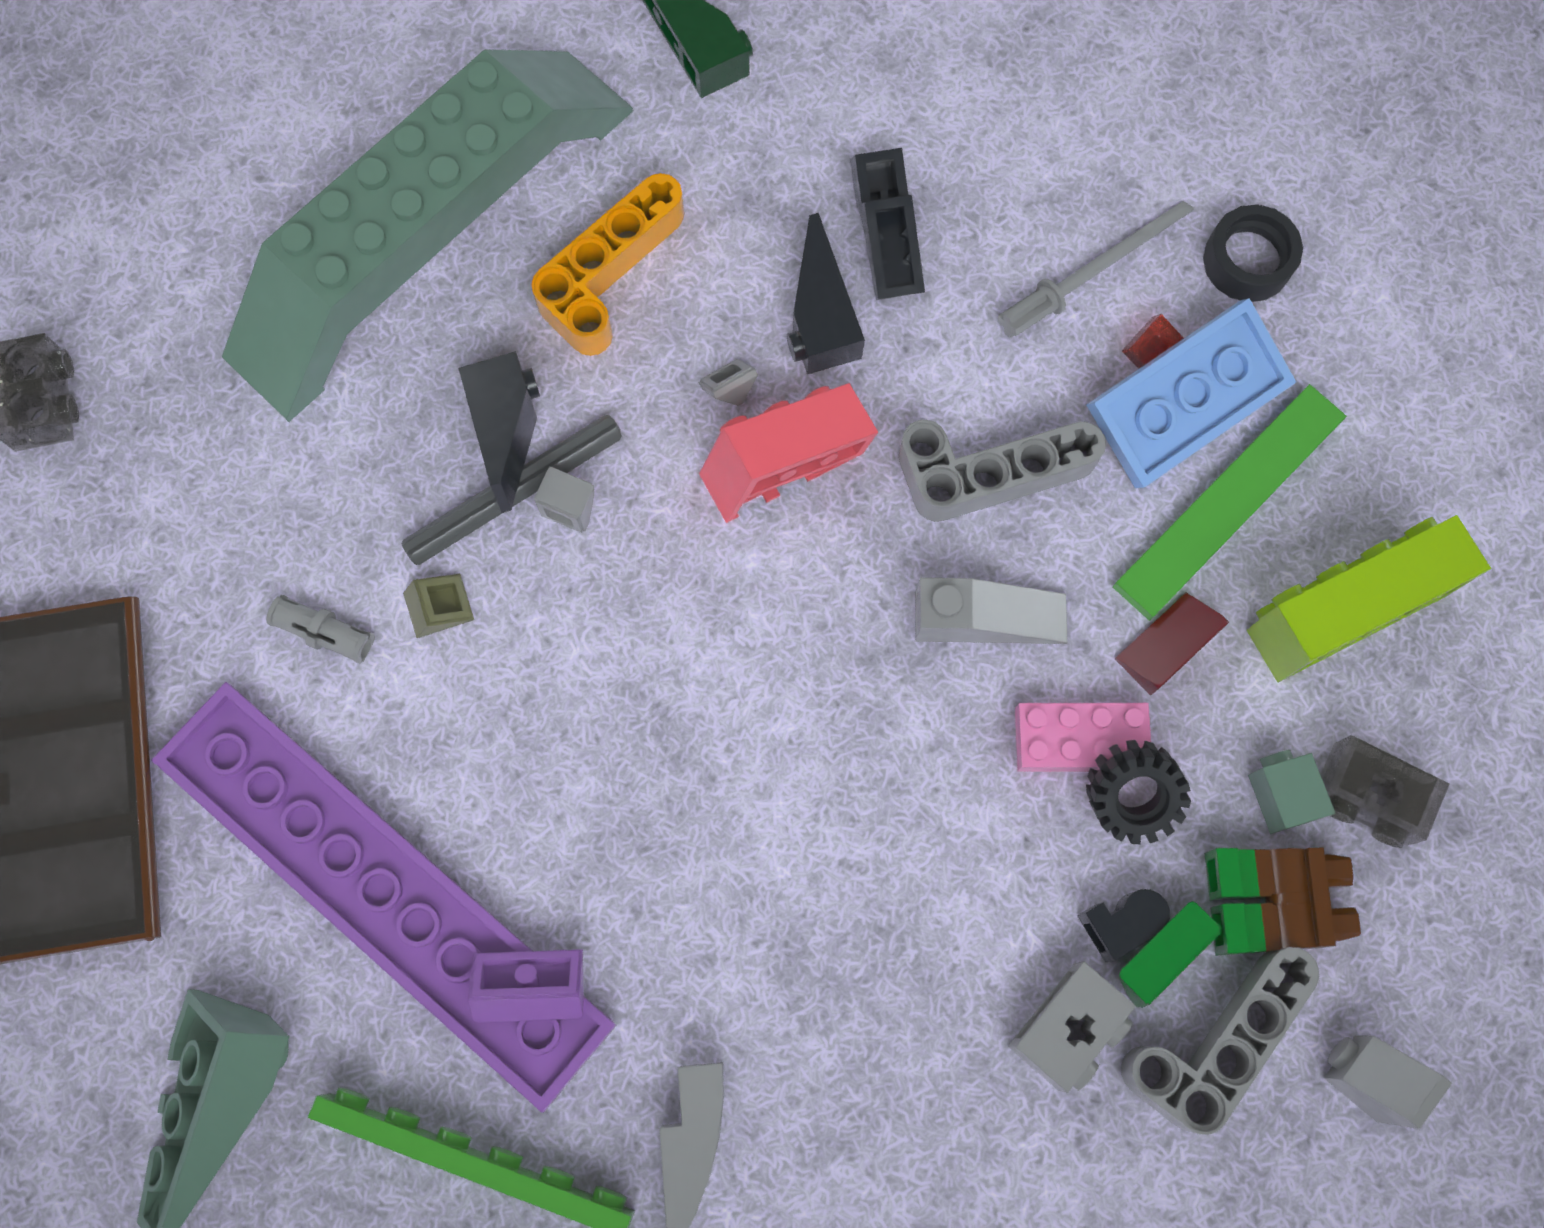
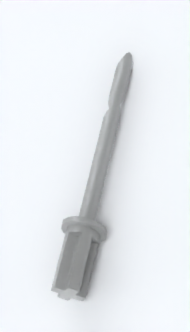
(1050, 297)

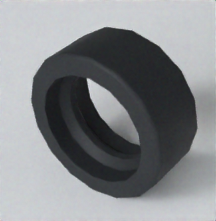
(1270, 225)

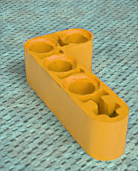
(649, 210)

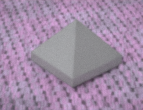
(730, 382)

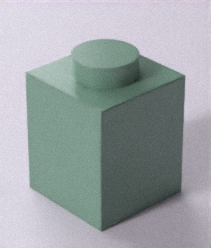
(1290, 791)

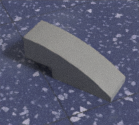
(691, 1146)

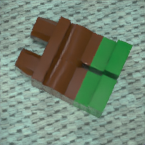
(1295, 896)

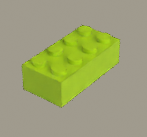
(1365, 595)

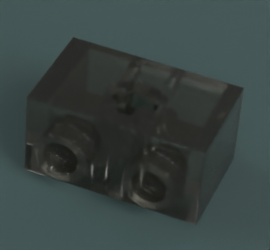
(1408, 792)

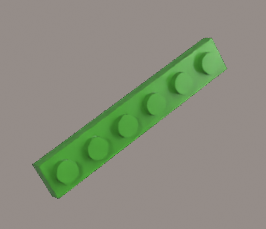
(451, 1152)

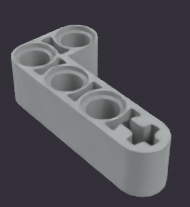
(1000, 462)
(1230, 1030)

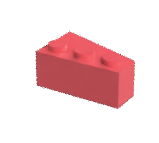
(784, 446)

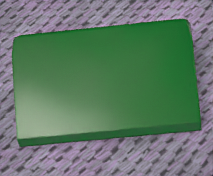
(1168, 954)

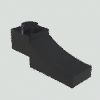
(888, 223)

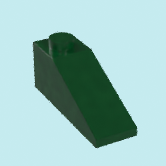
(703, 42)

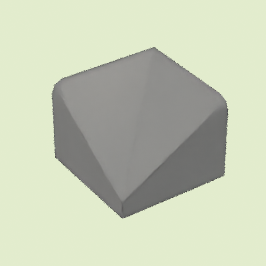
(565, 499)

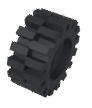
(1150, 816)

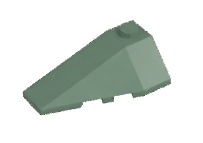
(223, 1078)

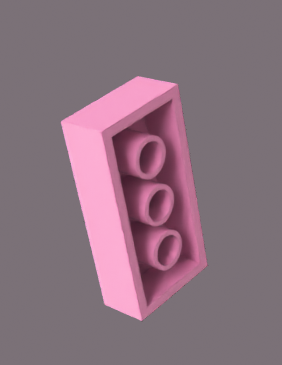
(1075, 734)

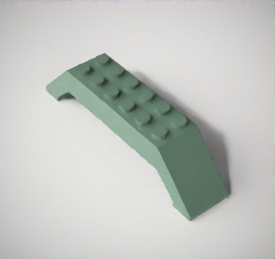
(402, 209)

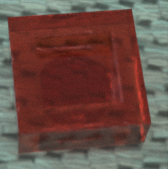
(1151, 341)

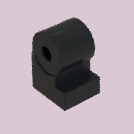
(1135, 921)

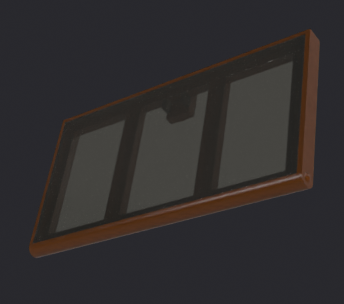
(75, 782)

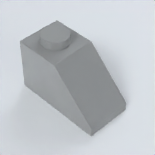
(1385, 1081)

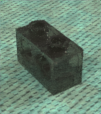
(27, 394)

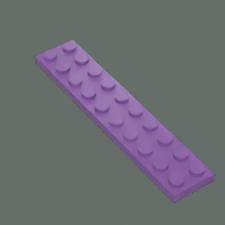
(369, 884)

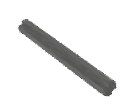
(484, 506)

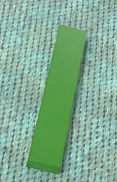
(1229, 502)

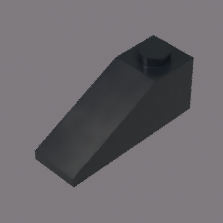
(823, 316)
(503, 419)

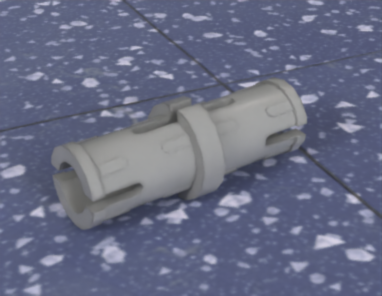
(320, 628)

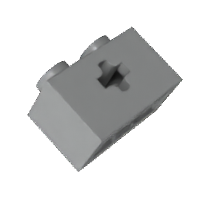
(1076, 997)

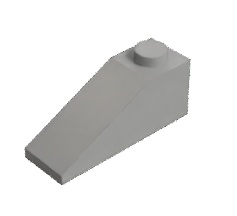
(987, 612)

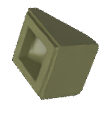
(437, 604)

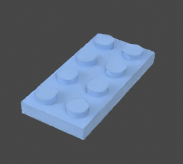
(1191, 393)

